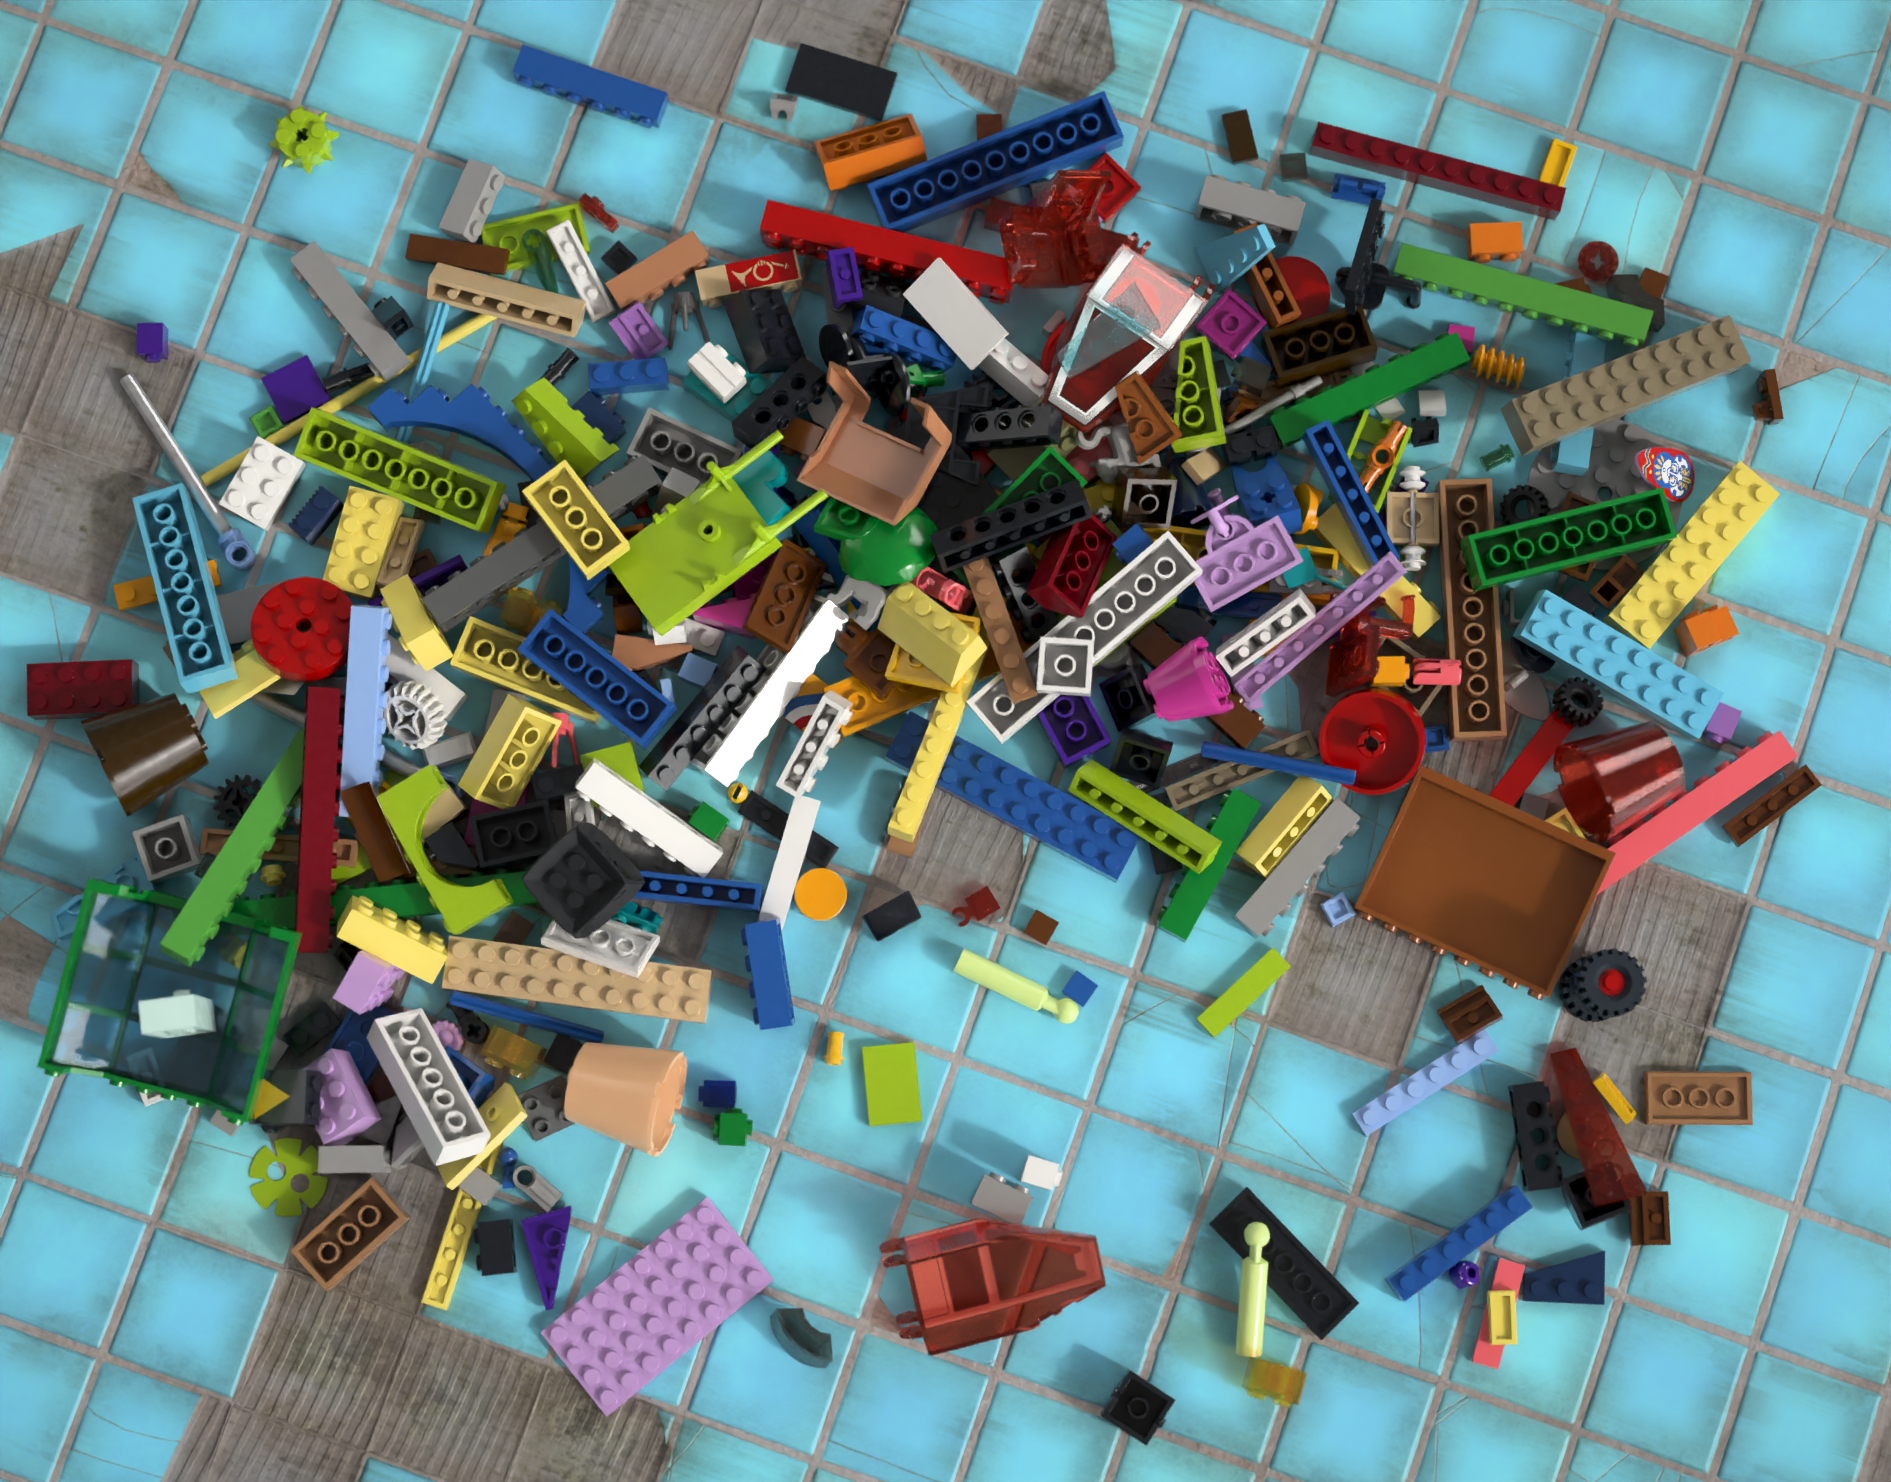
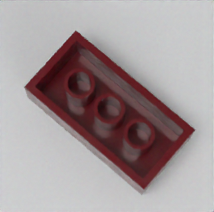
(81, 688)

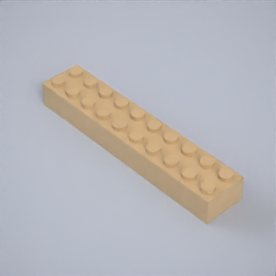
(570, 981)

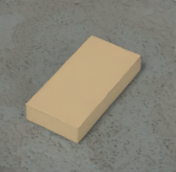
(1203, 466)

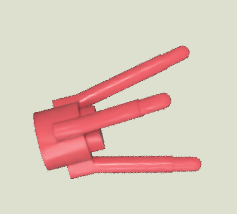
(565, 726)

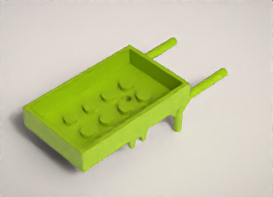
(679, 567)

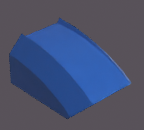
(475, 1079)

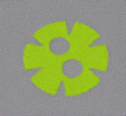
(287, 1199)

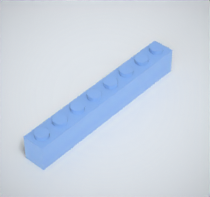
(365, 698)

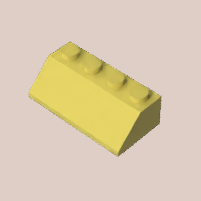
(930, 633)
(252, 678)
(509, 753)

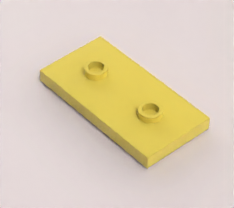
(501, 1116)

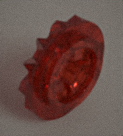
(1607, 255)

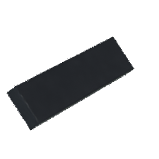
(774, 822)

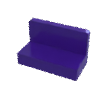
(843, 276)

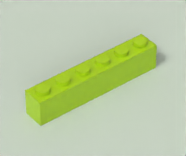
(1145, 816)

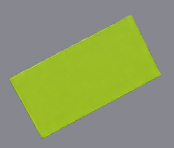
(509, 233)

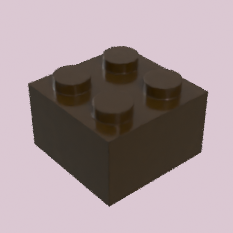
(1144, 498)

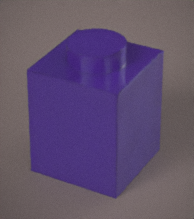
(152, 342)

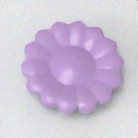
(448, 1034)

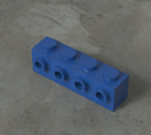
(903, 338)

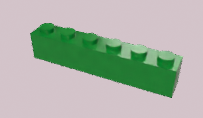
(1195, 889)

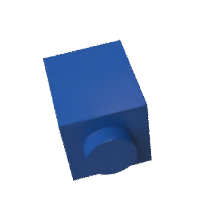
(1132, 544)

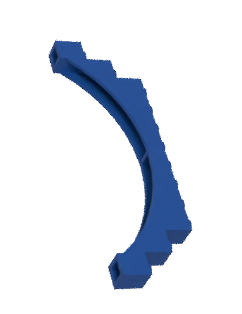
(478, 419)

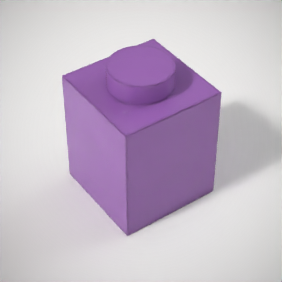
(1722, 724)

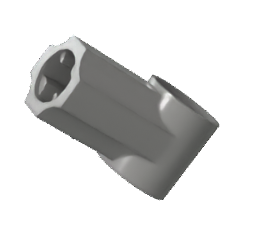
(539, 1189)

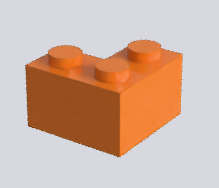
(1705, 630)

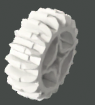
(425, 725)

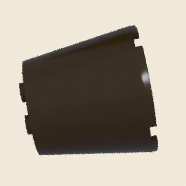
(147, 749)

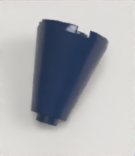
(1189, 498)

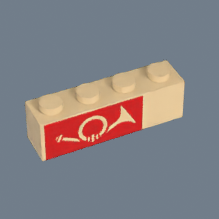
(766, 272)

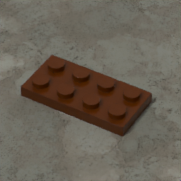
(784, 596)

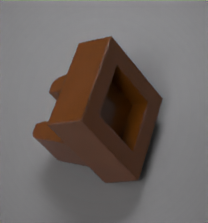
(1239, 407)

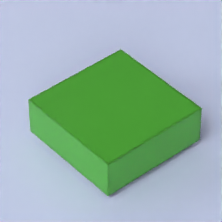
(266, 422)

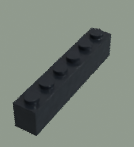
(702, 718)

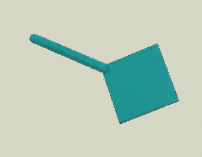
(1306, 572)

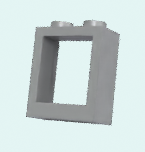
(354, 1159)

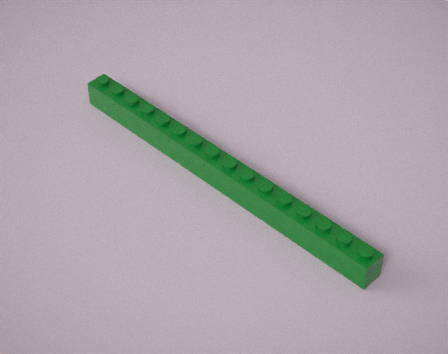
(402, 898)

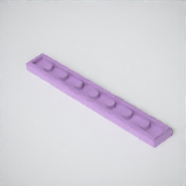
(1320, 628)

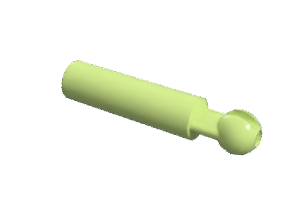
(1014, 986)
(1252, 1293)

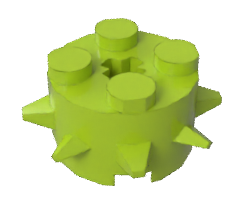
(303, 153)

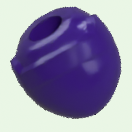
(1464, 1274)

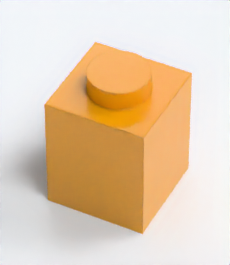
(1391, 672)

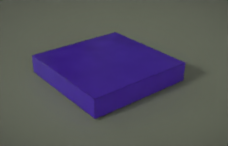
(295, 389)

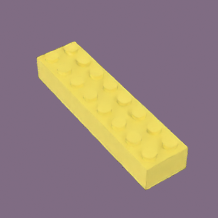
(1692, 556)

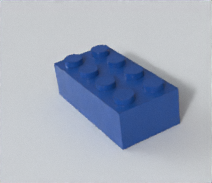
(769, 974)

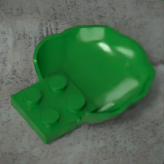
(876, 549)

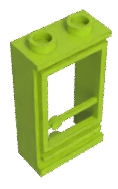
(1371, 431)

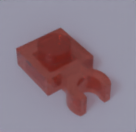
(595, 209)
(980, 905)

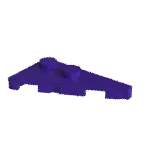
(546, 1242)

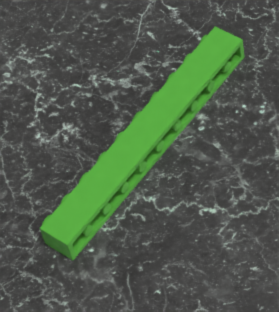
(1524, 295)
(237, 858)

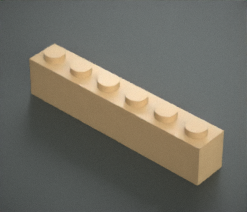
(506, 300)

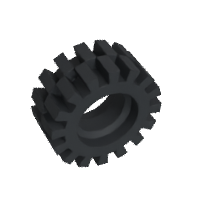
(1521, 493)
(1585, 694)

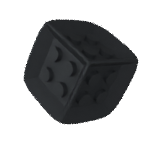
(583, 880)

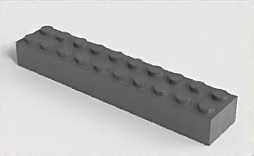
(534, 548)

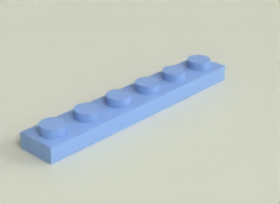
(1424, 1082)

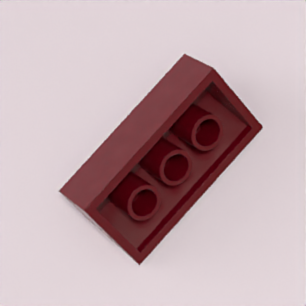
(1072, 567)

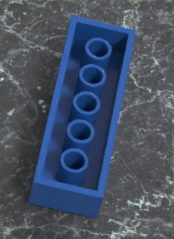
(597, 679)

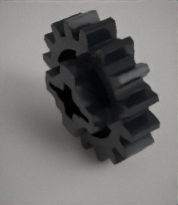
(240, 791)

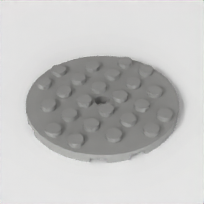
(1610, 468)

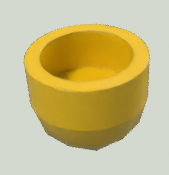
(743, 794)

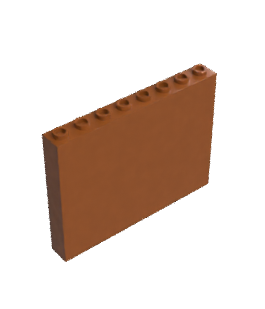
(1484, 882)

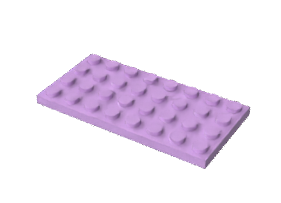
(657, 1306)

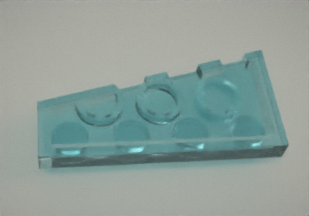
(1117, 327)

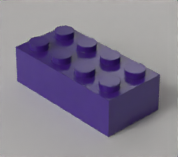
(1073, 728)

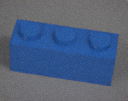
(628, 376)

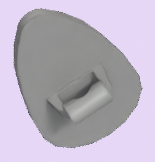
(1522, 688)

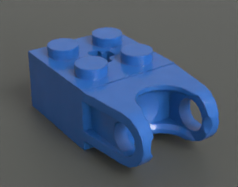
(1266, 495)

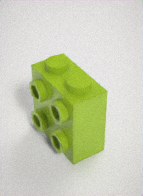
(620, 759)

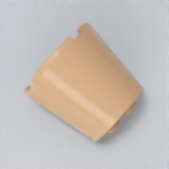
(627, 1093)

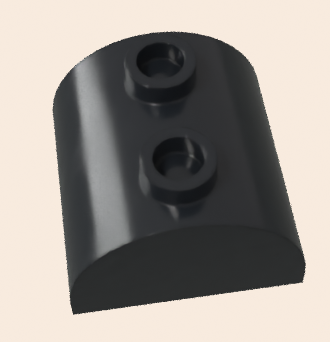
(1128, 698)
(1141, 757)
(1581, 1206)

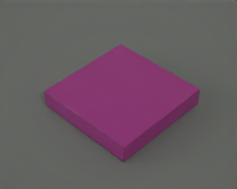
(1230, 324)

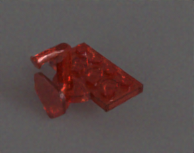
(1355, 654)

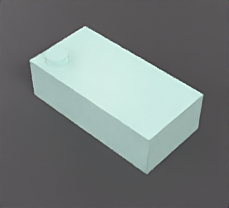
(177, 1015)

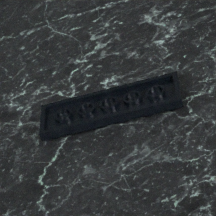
(1292, 1269)

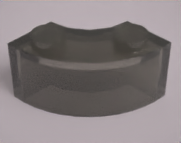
(1628, 290)
(800, 1338)

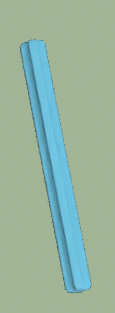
(425, 361)

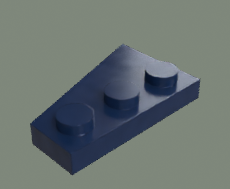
(1569, 1282)

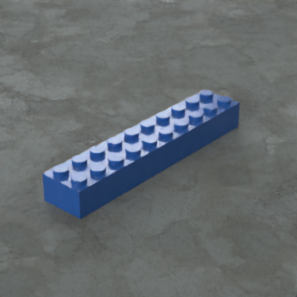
(996, 164)
(1022, 801)

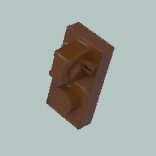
(1770, 408)

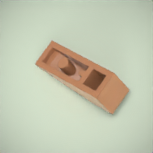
(643, 654)

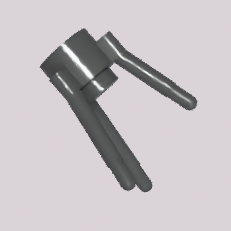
(684, 305)

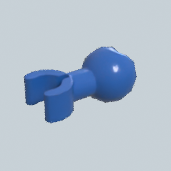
(507, 1158)

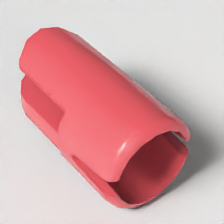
(1436, 671)

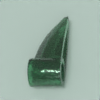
(541, 260)

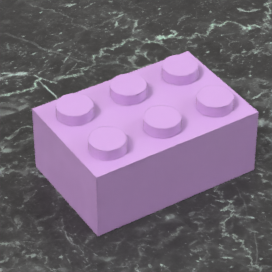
(367, 983)
(344, 1099)

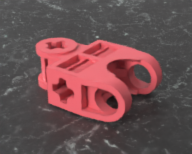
(944, 590)

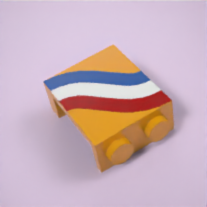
(804, 704)

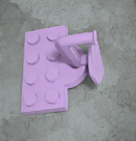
(1245, 557)

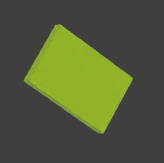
(891, 1084)

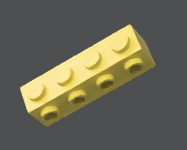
(1282, 825)

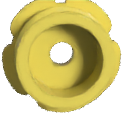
(272, 875)

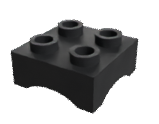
(882, 293)

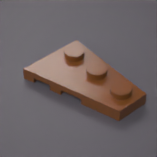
(1146, 418)

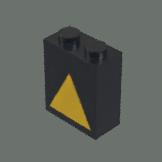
(289, 1098)

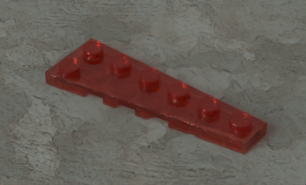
(1600, 1149)

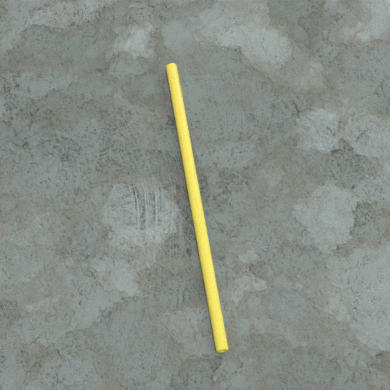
(347, 398)

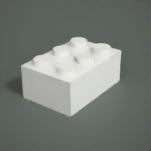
(262, 483)

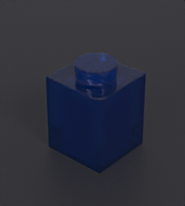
(718, 1094)

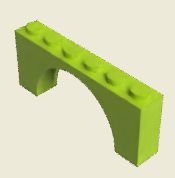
(406, 811)

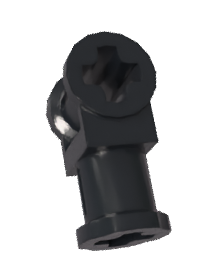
(467, 1020)

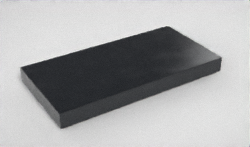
(841, 82)

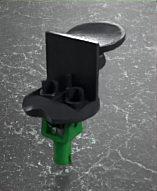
(881, 374)

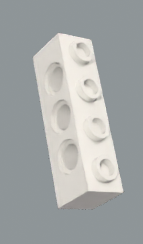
(1265, 632)

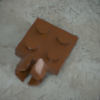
(867, 657)

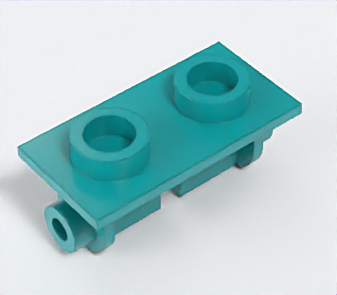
(646, 920)

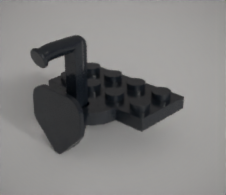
(1367, 281)

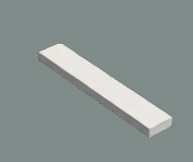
(789, 859)

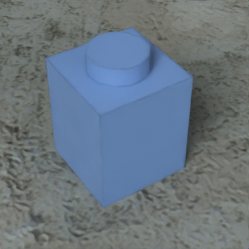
(697, 670)

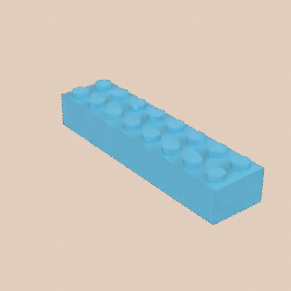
(185, 588)
(1618, 664)

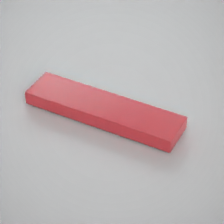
(1506, 1277)

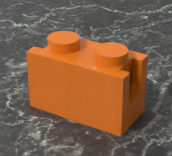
(1494, 241)

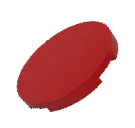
(1307, 285)

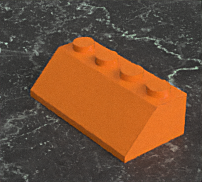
(870, 152)

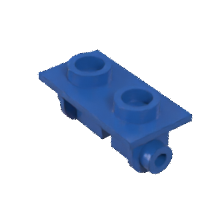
(1357, 189)

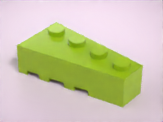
(1197, 398)
(563, 428)

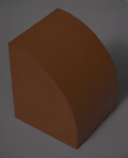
(627, 615)

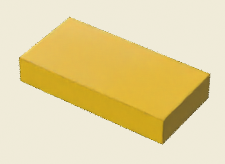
(1557, 162)
(1614, 1098)

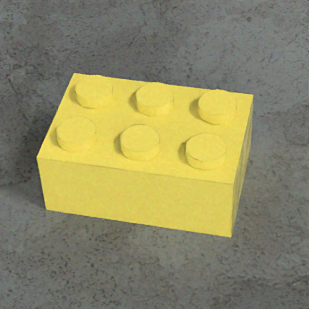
(415, 623)

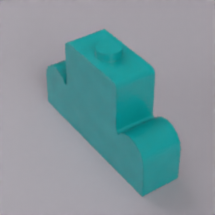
(758, 483)

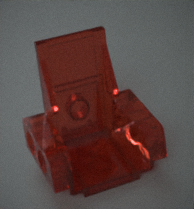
(1057, 234)

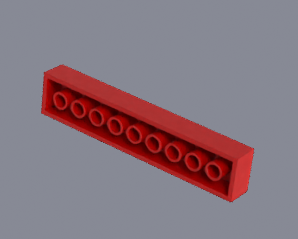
(882, 249)

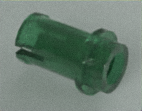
(1497, 457)

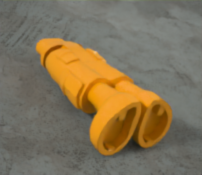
(507, 526)

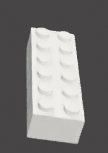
(428, 1086)

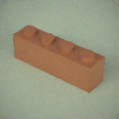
(659, 272)

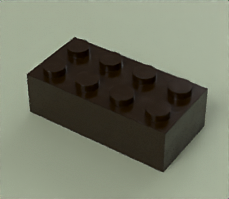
(1318, 346)

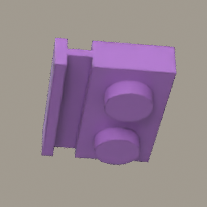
(638, 332)

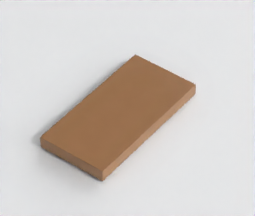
(1698, 1098)

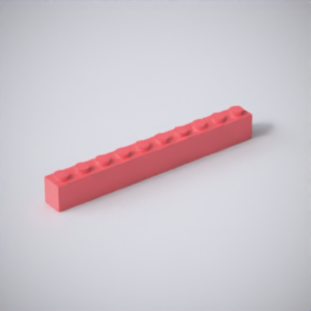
(1697, 805)

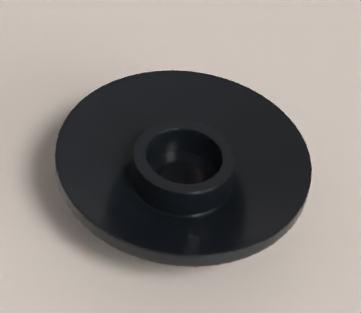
(1530, 658)

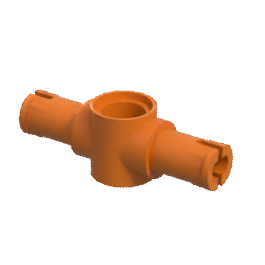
(1389, 447)

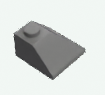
(406, 1143)

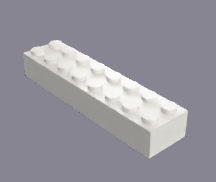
(766, 700)

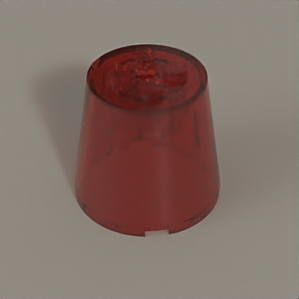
(1618, 777)

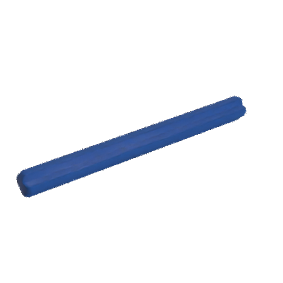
(1278, 763)
(526, 1017)

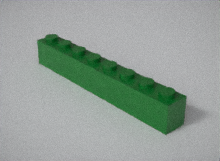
(1370, 389)

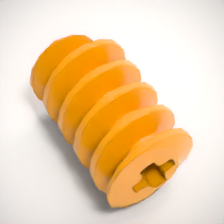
(1497, 365)

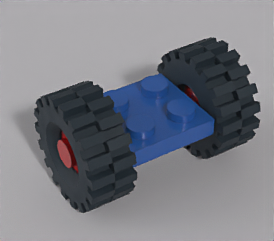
(1603, 985)

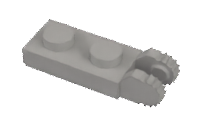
(1314, 587)

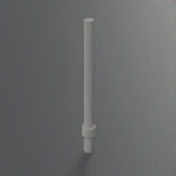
(1296, 392)

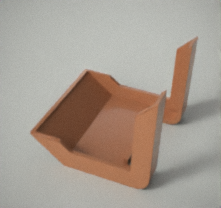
(869, 465)

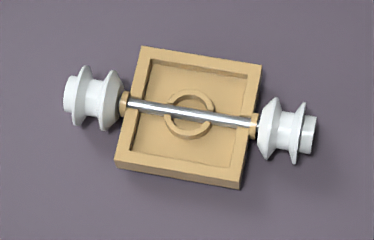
(1412, 518)

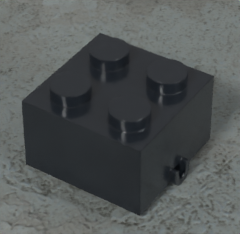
(1137, 1407)

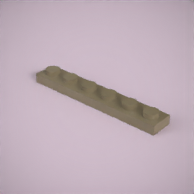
(1232, 775)

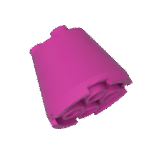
(1189, 684)

